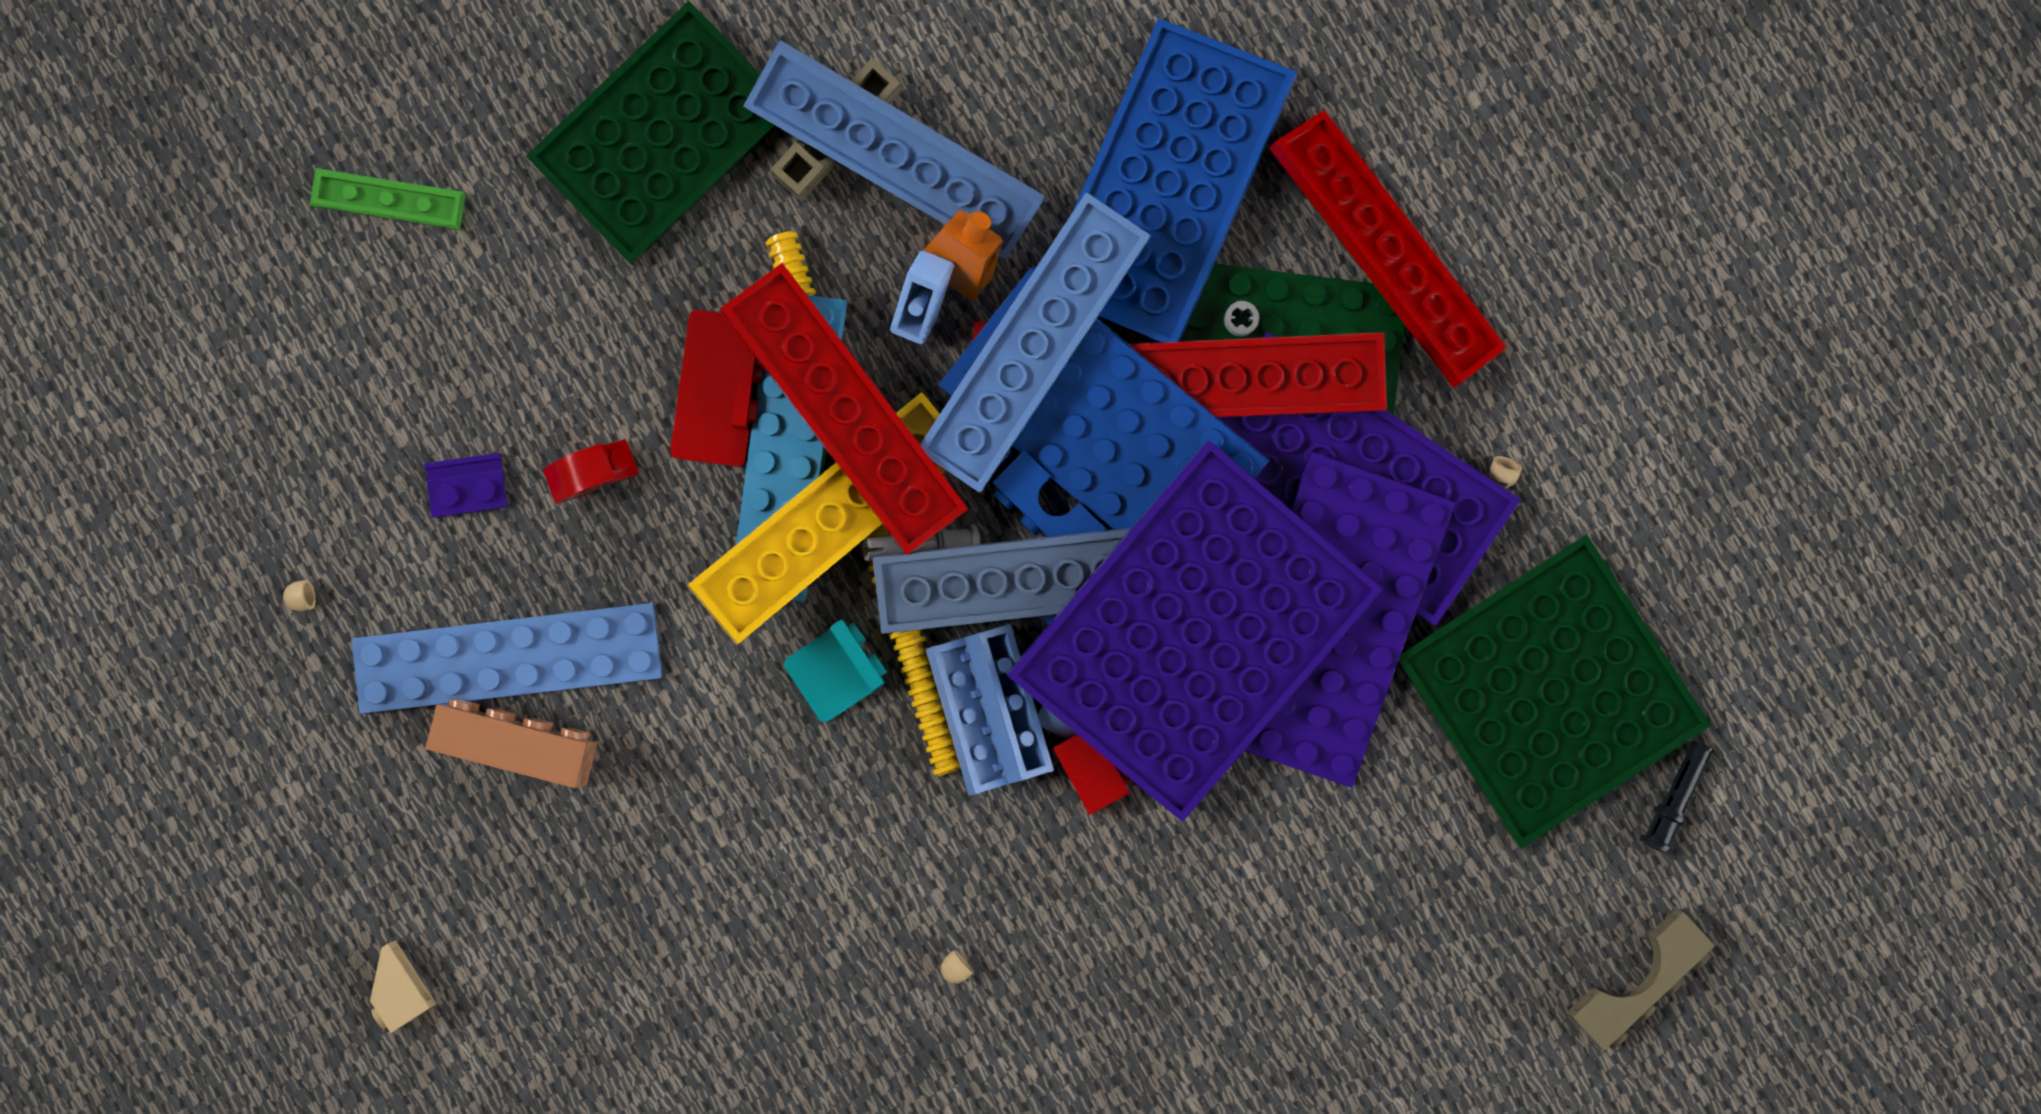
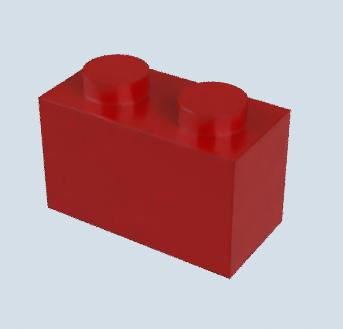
(1091, 774)

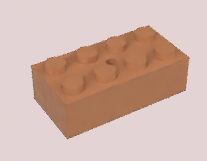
(512, 745)

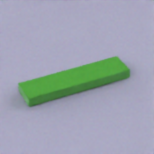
(387, 199)

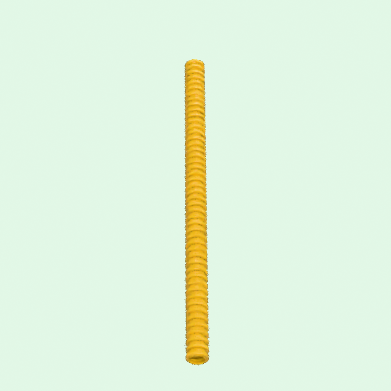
(908, 643)

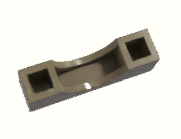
(805, 166)
(1676, 950)

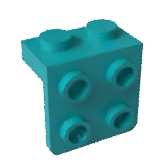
(835, 670)

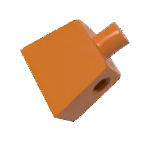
(972, 250)

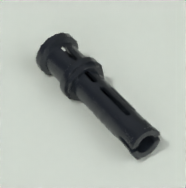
(1671, 812)

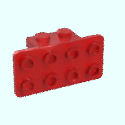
(715, 393)

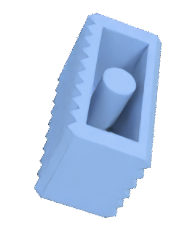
(921, 297)

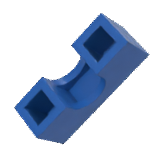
(1020, 488)

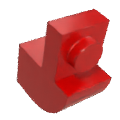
(589, 470)

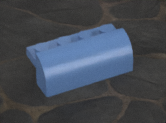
(987, 712)

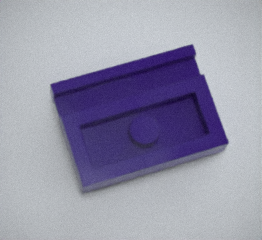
(466, 485)

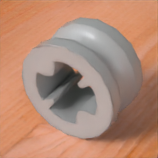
(1241, 330)

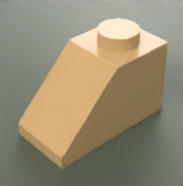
(397, 990)

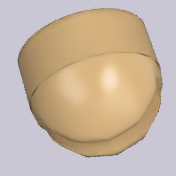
(1504, 471)
(299, 596)
(955, 968)

